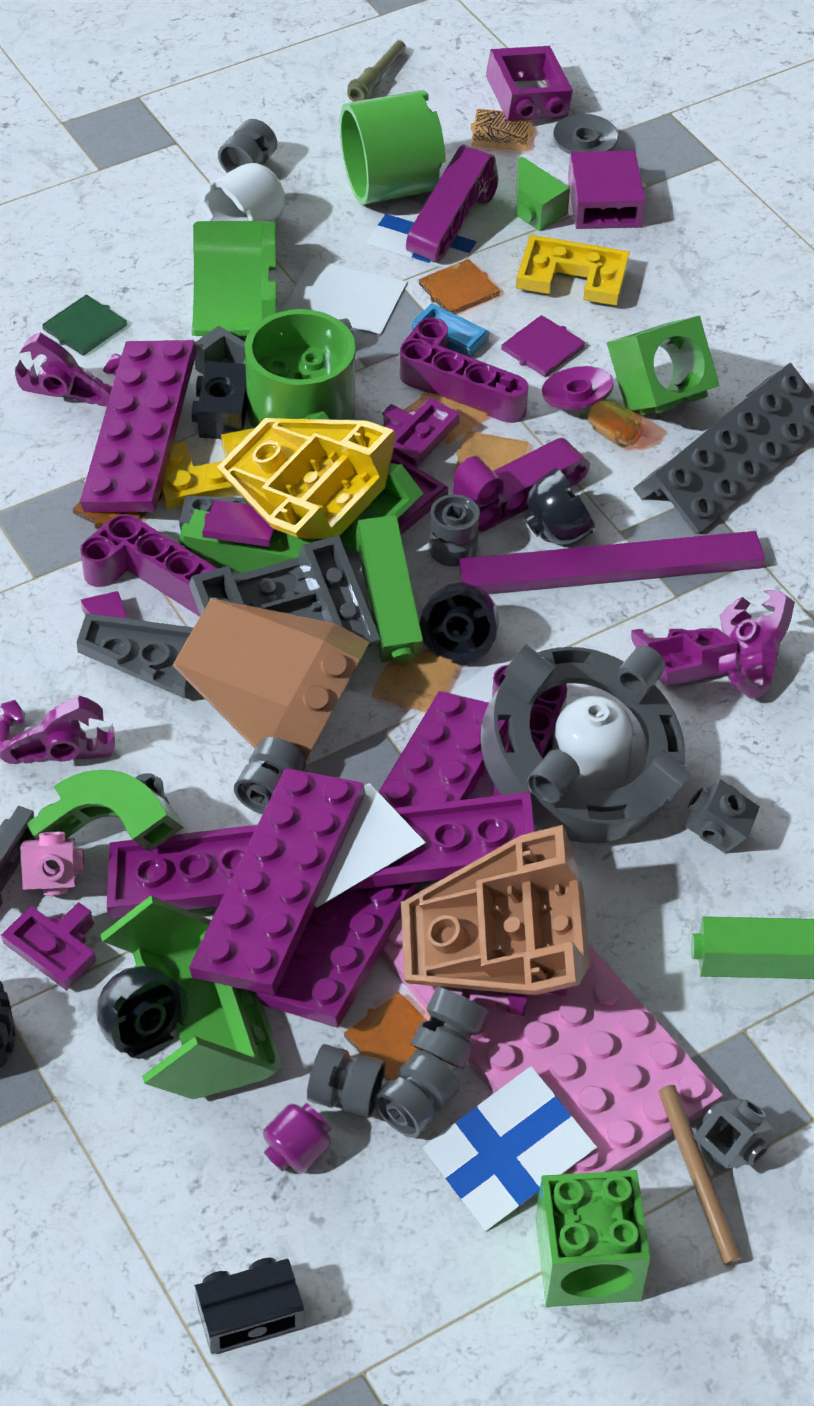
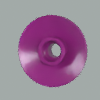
(577, 387)

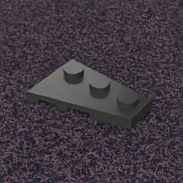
(136, 648)

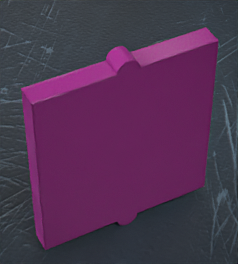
(543, 345)
(237, 524)

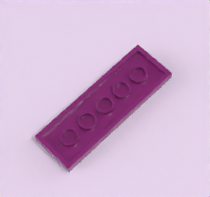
(139, 427)
(278, 882)

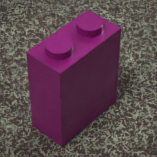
(606, 189)

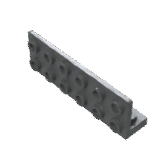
(737, 450)

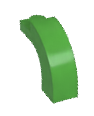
(108, 794)

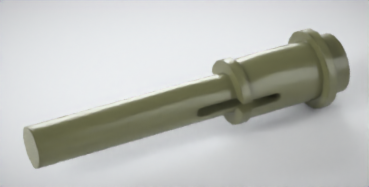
(361, 88)

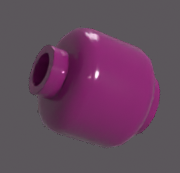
(296, 1138)

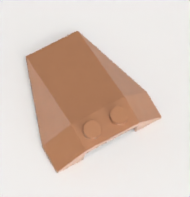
(269, 670)
(502, 921)

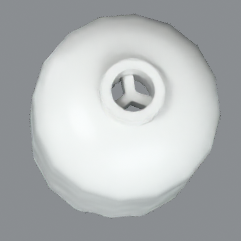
(244, 195)
(598, 739)

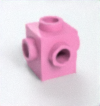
(38, 872)

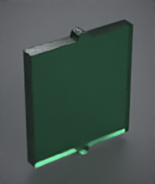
(84, 325)

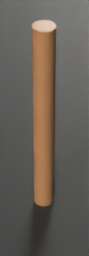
(699, 1175)

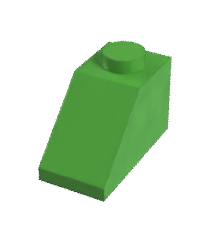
(539, 195)

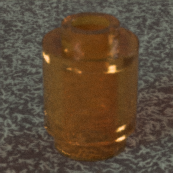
(615, 422)

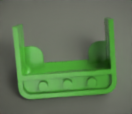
(226, 1027)

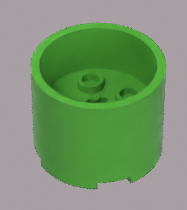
(391, 146)
(300, 367)

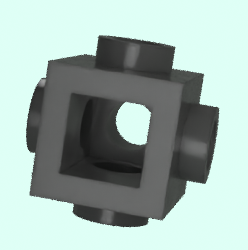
(721, 815)
(722, 1131)

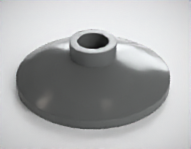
(585, 133)

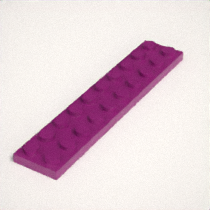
(198, 866)
(352, 929)

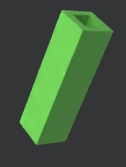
(236, 555)
(389, 589)
(755, 947)

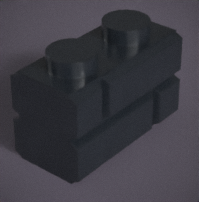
(249, 1304)

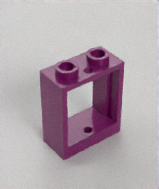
(528, 64)

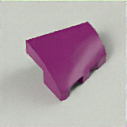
(688, 653)

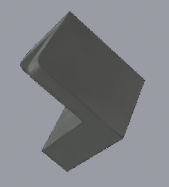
(219, 347)

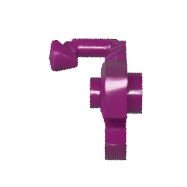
(62, 374)
(756, 642)
(57, 736)

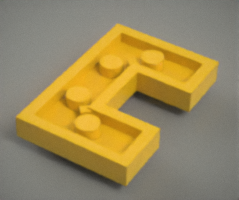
(601, 265)
(203, 480)

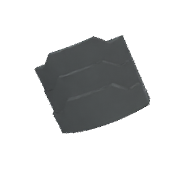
(311, 586)

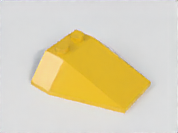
(310, 472)

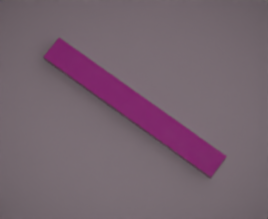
(613, 562)

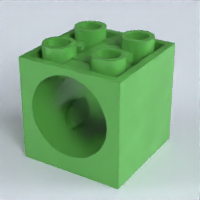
(691, 361)
(592, 1238)

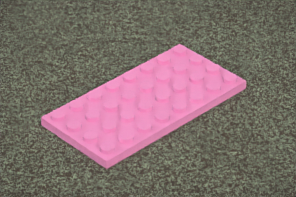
(592, 1051)

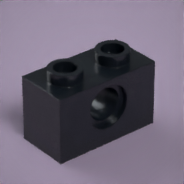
(221, 400)

